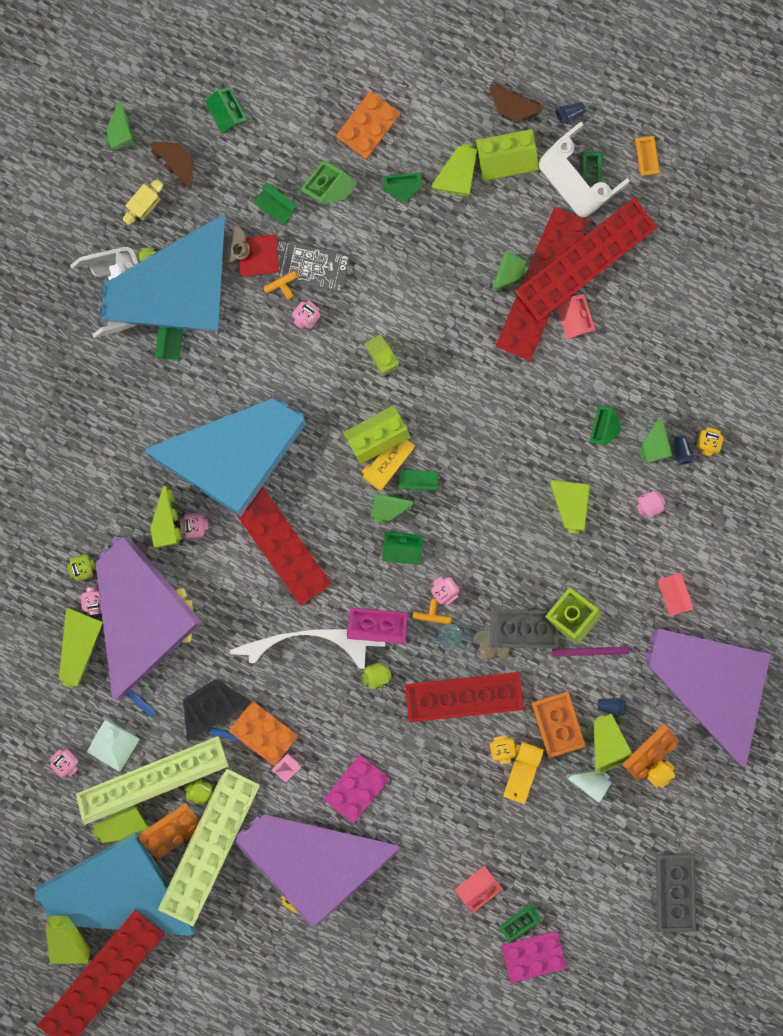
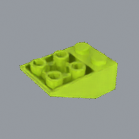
(163, 530)

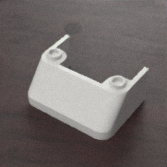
(568, 181)
(109, 264)

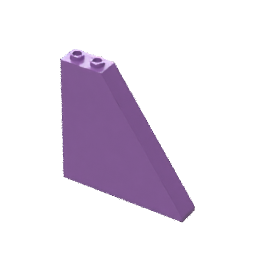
(139, 613)
(714, 683)
(312, 864)

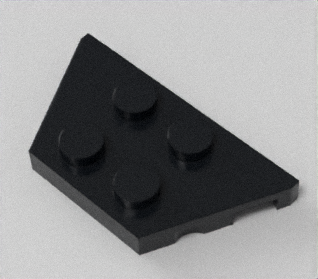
(210, 706)

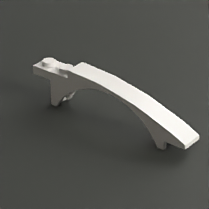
(354, 648)

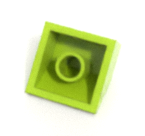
(573, 616)

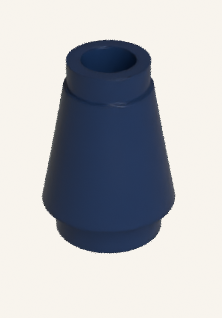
(570, 112)
(683, 452)
(613, 706)

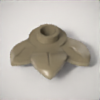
(233, 244)
(486, 652)

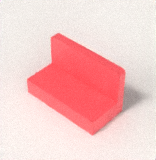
(575, 316)
(675, 594)
(478, 889)

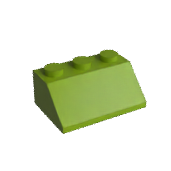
(507, 155)
(377, 434)

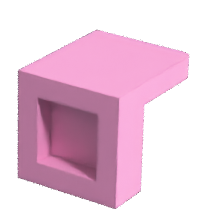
(286, 767)

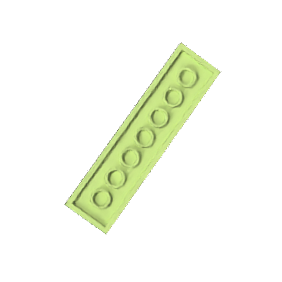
(151, 780)

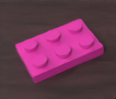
(377, 625)
(356, 789)
(533, 956)

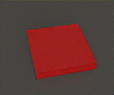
(261, 257)

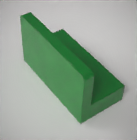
(225, 109)
(275, 204)
(169, 343)
(418, 480)
(402, 548)

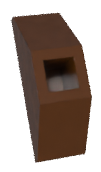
(513, 105)
(176, 161)

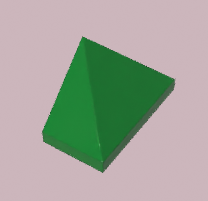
(402, 185)
(605, 426)

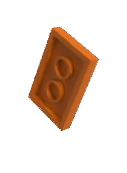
(368, 125)
(558, 724)
(263, 733)
(651, 752)
(170, 831)

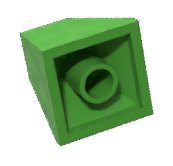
(119, 130)
(328, 184)
(510, 271)
(656, 444)
(387, 508)

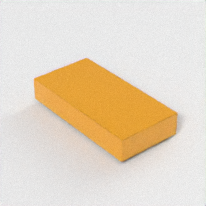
(647, 156)

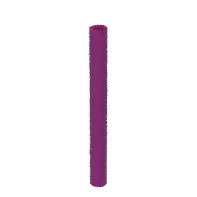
(590, 651)

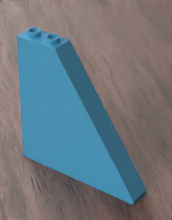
(173, 286)
(233, 454)
(108, 889)

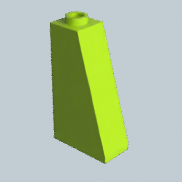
(78, 645)

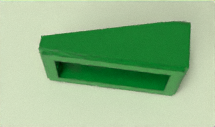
(598, 154)
(516, 917)

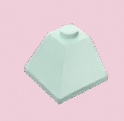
(113, 745)
(591, 783)

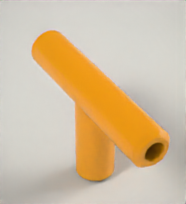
(281, 282)
(432, 616)

